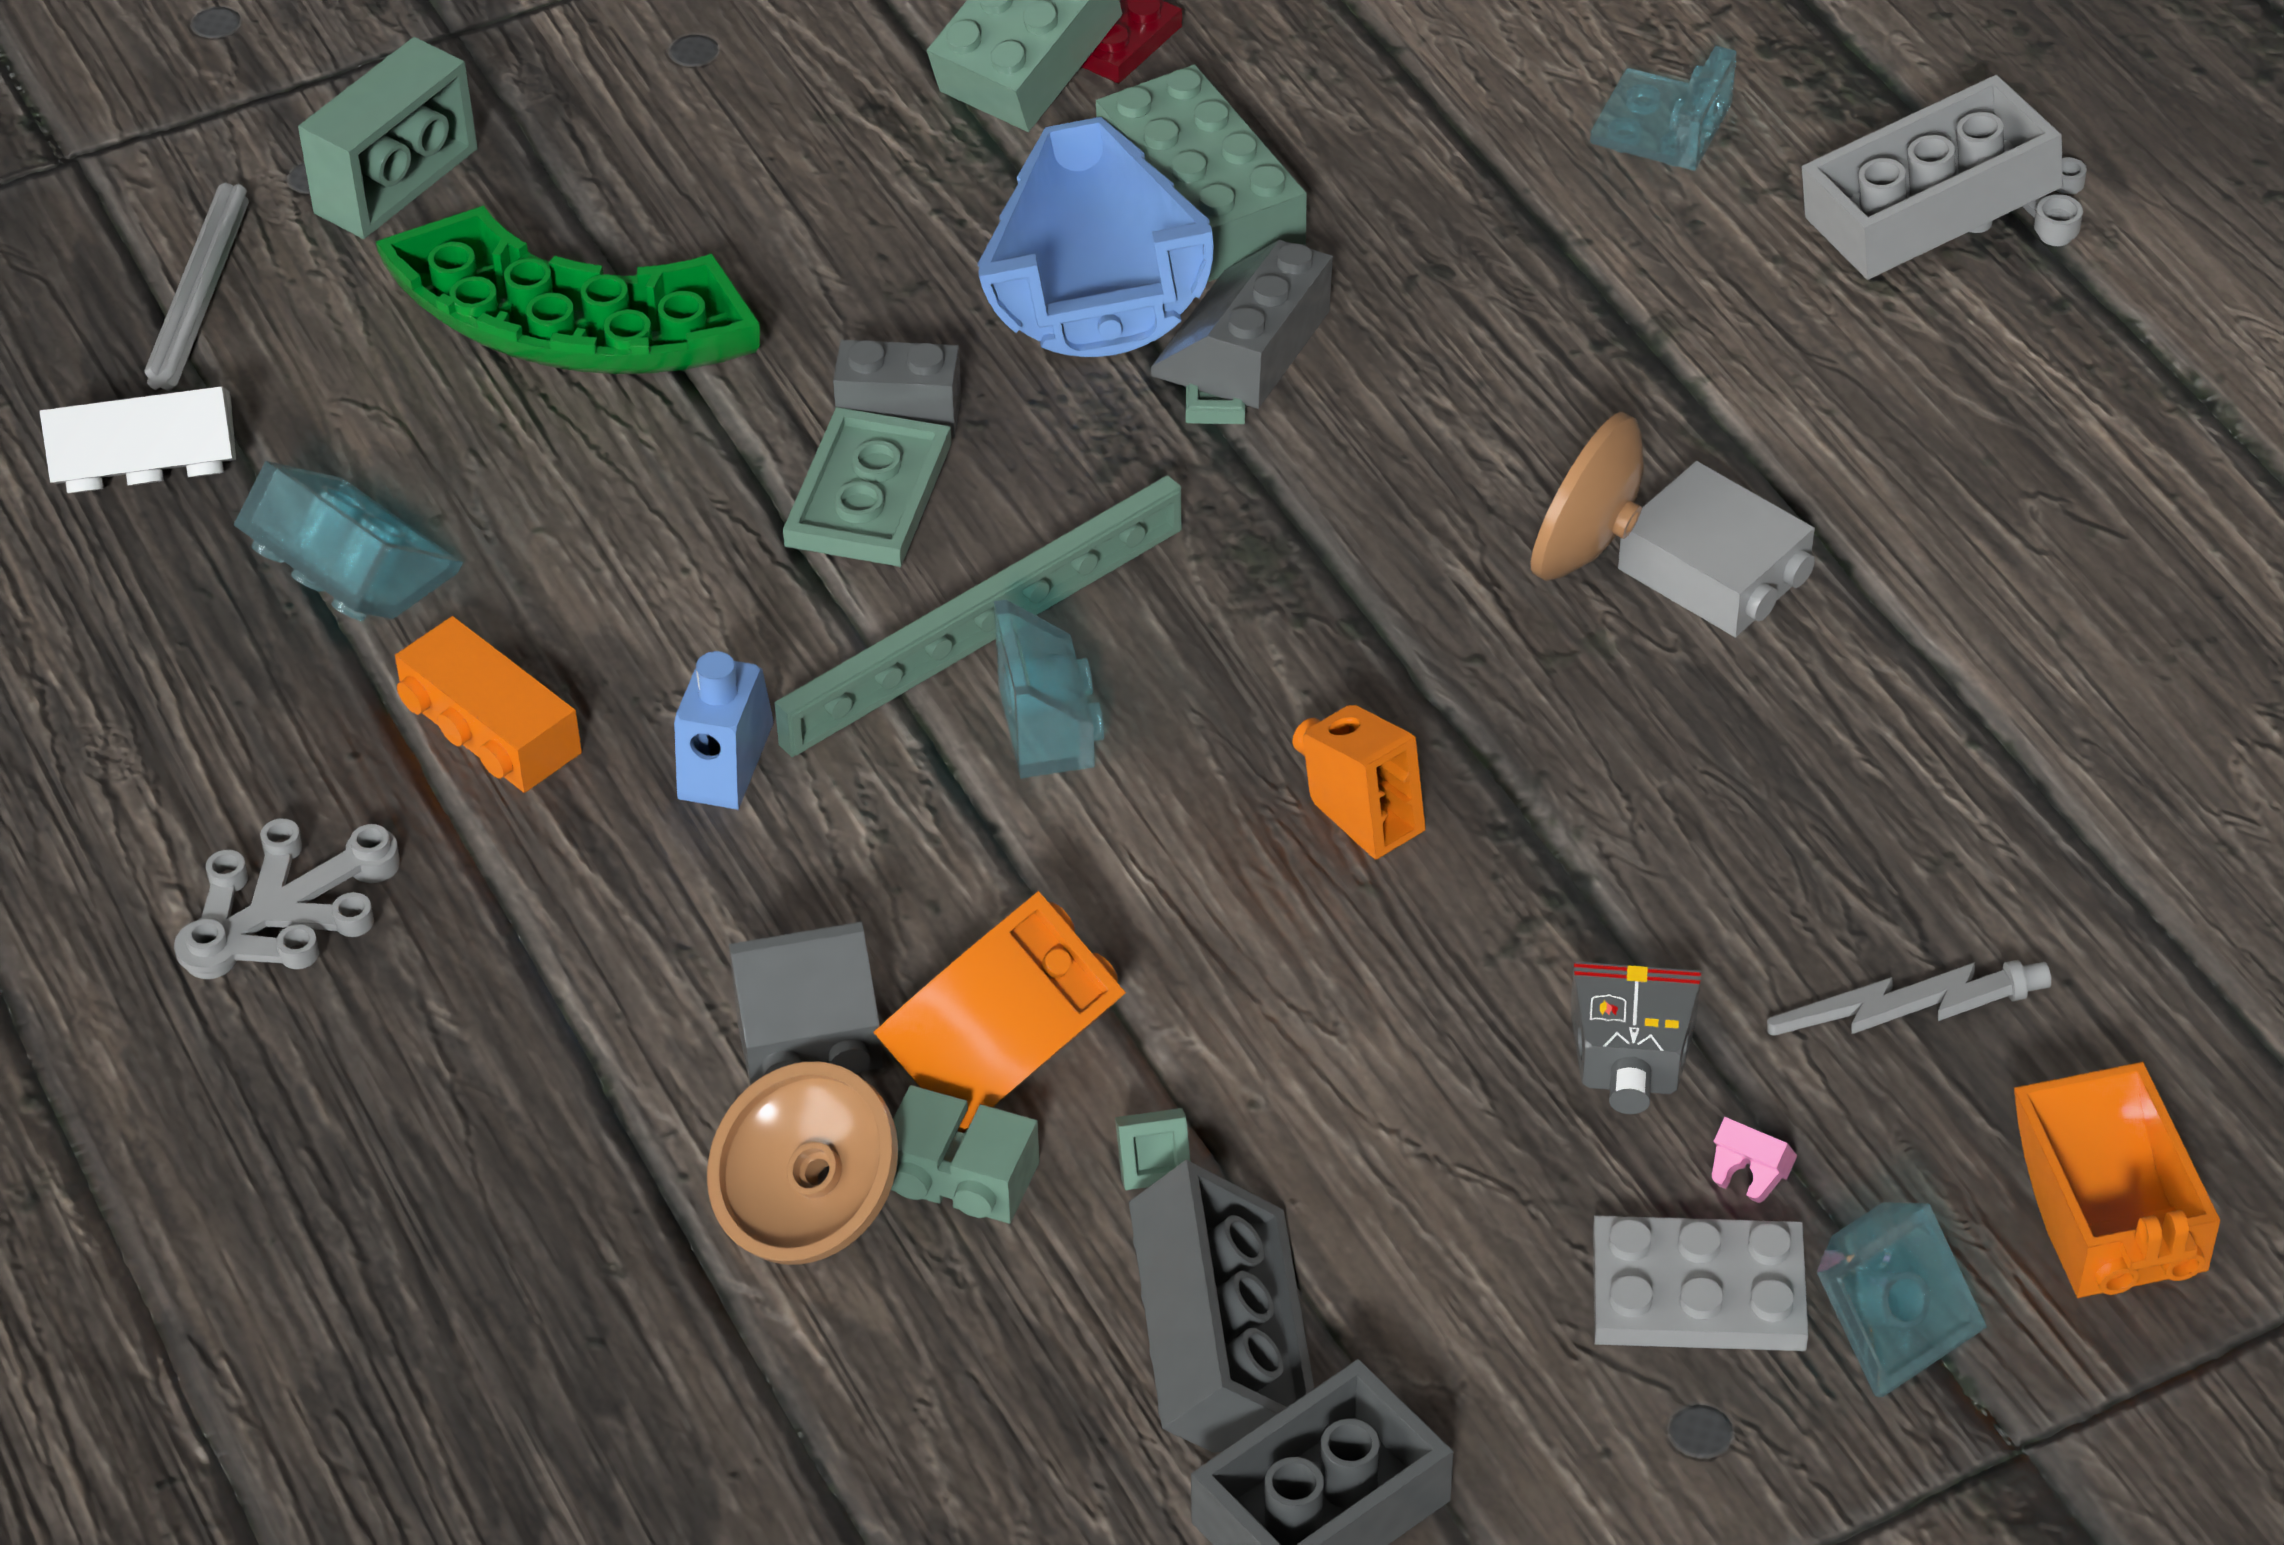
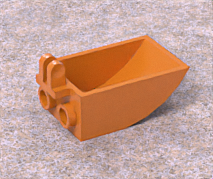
(1002, 1008)
(2114, 1181)

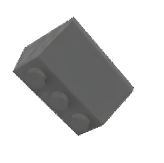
(1251, 324)

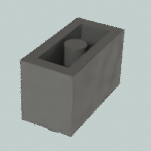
(900, 380)

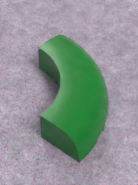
(568, 310)

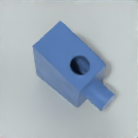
(727, 706)

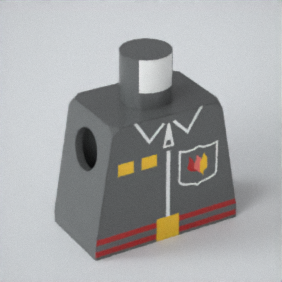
(1633, 1029)

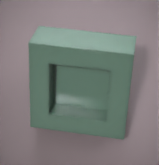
(1151, 1146)

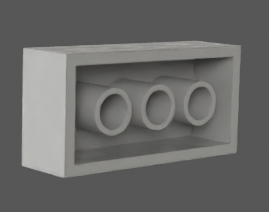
(1932, 176)

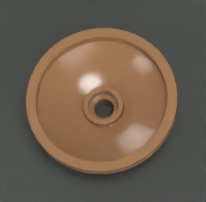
(1593, 500)
(778, 1143)

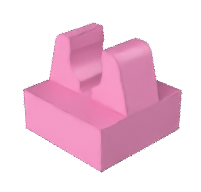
(1743, 1145)

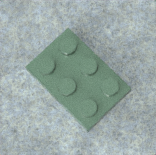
(867, 487)

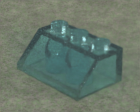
(342, 542)

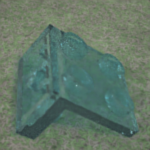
(1667, 116)

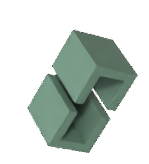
(978, 1170)

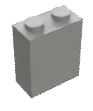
(1717, 549)

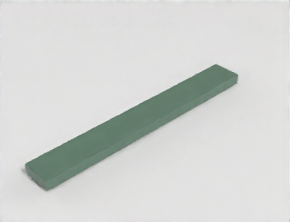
(969, 619)

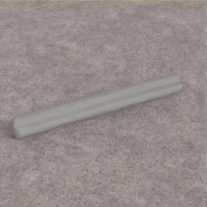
(196, 287)

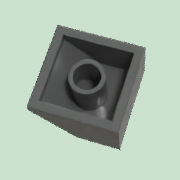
(806, 1000)

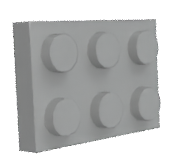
(1699, 1283)

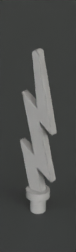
(1955, 989)

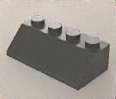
(1218, 1306)

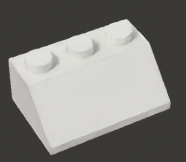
(139, 438)

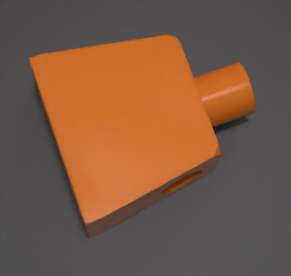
(1364, 777)

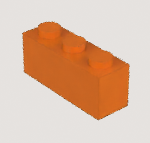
(487, 704)

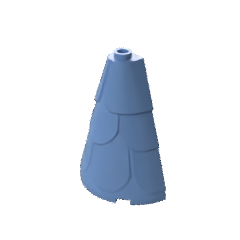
(1094, 246)

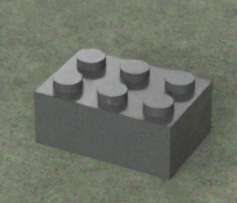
(1326, 1471)

